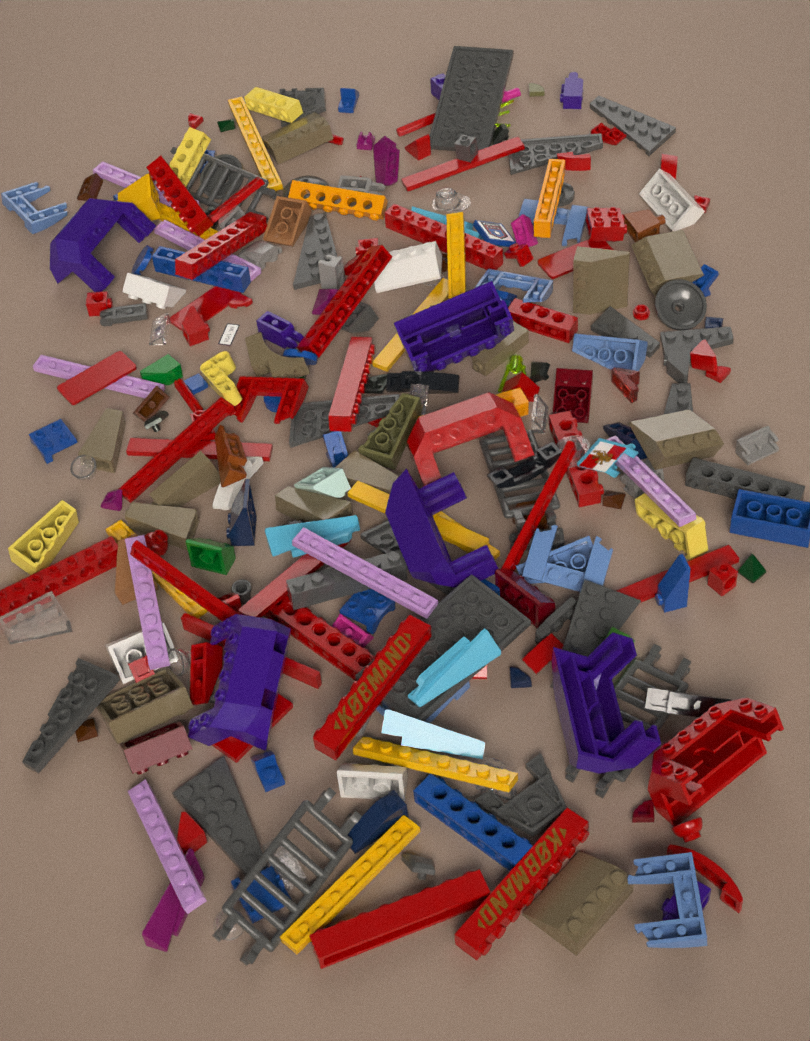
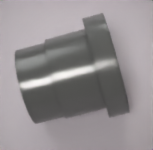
(243, 589)

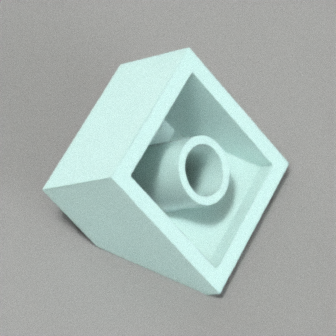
(326, 481)

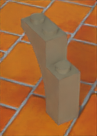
(266, 361)

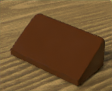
(90, 187)
(151, 404)

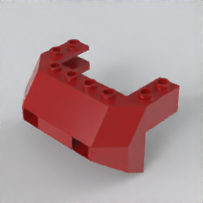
(462, 424)
(709, 756)

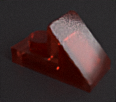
(626, 382)

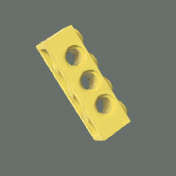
(273, 104)
(189, 154)

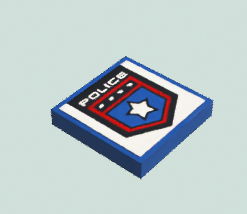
(493, 233)

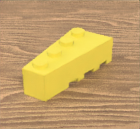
(44, 539)

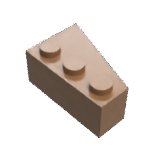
(124, 584)

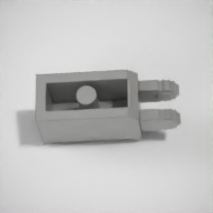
(360, 184)

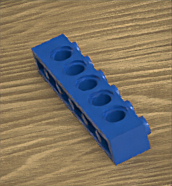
(222, 275)
(476, 833)

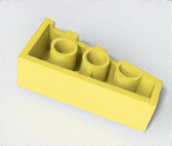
(689, 537)

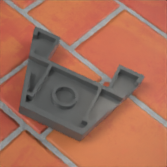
(311, 101)
(533, 807)

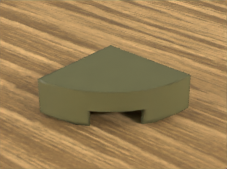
(536, 90)

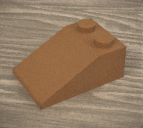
(287, 221)

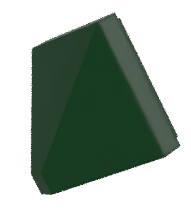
(226, 125)
(752, 569)

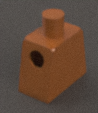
(643, 224)

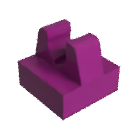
(365, 142)

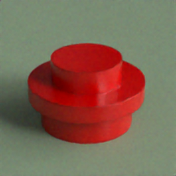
(641, 312)

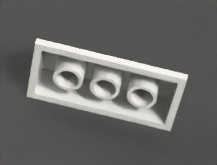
(671, 200)
(410, 267)

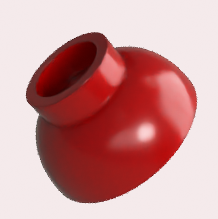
(157, 542)
(689, 830)

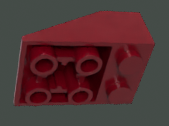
(573, 393)

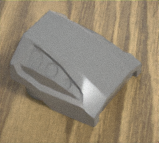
(260, 252)

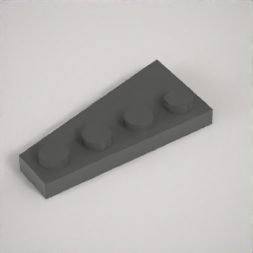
(690, 339)

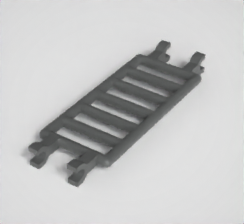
(263, 190)
(517, 514)
(646, 666)
(309, 892)

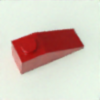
(204, 671)

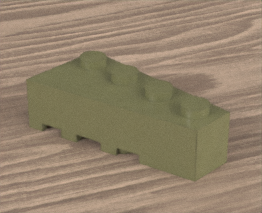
(391, 436)

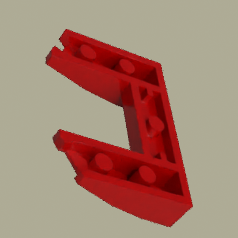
(289, 389)

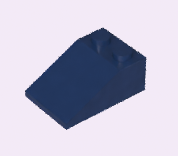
(242, 518)

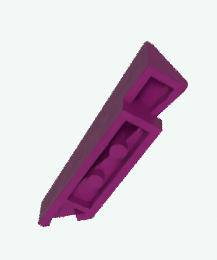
(386, 161)
(169, 913)

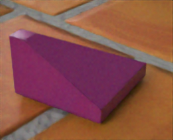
(113, 500)

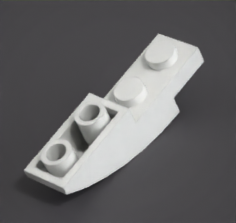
(225, 496)

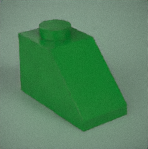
(163, 371)

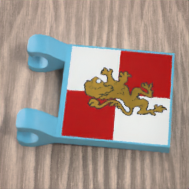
(604, 455)

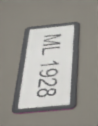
(228, 334)

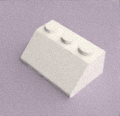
(152, 291)
(129, 649)
(371, 781)

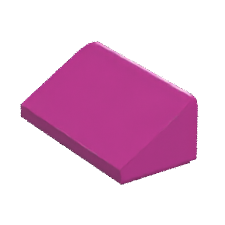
(524, 231)
(352, 630)

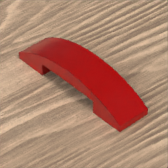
(715, 874)

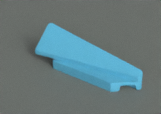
(334, 530)
(454, 666)

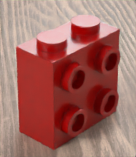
(605, 224)

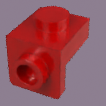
(519, 252)

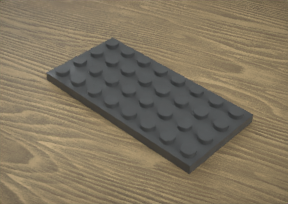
(471, 96)
(458, 615)

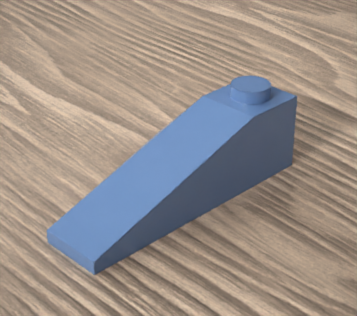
(611, 351)
(571, 556)

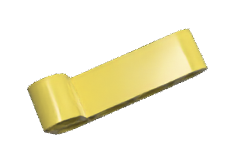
(216, 374)

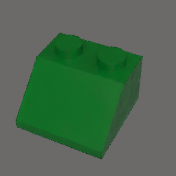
(210, 555)

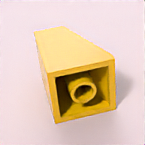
(143, 196)

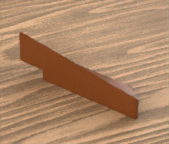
(229, 457)

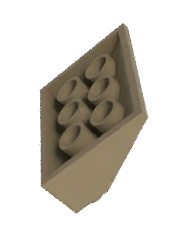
(297, 137)
(666, 259)
(600, 280)
(676, 438)
(144, 705)
(579, 901)

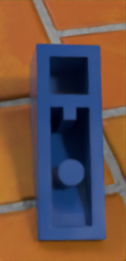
(674, 586)

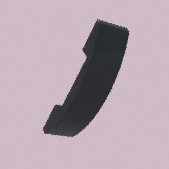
(527, 470)

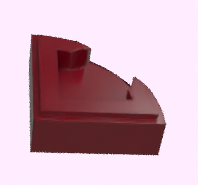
(644, 813)

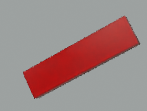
(237, 198)

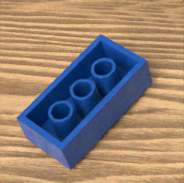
(771, 518)

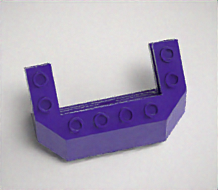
(85, 230)
(455, 329)
(419, 539)
(248, 682)
(591, 711)

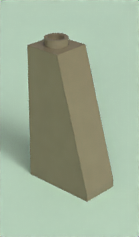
(490, 359)
(106, 440)
(367, 471)
(187, 482)
(310, 505)
(174, 521)

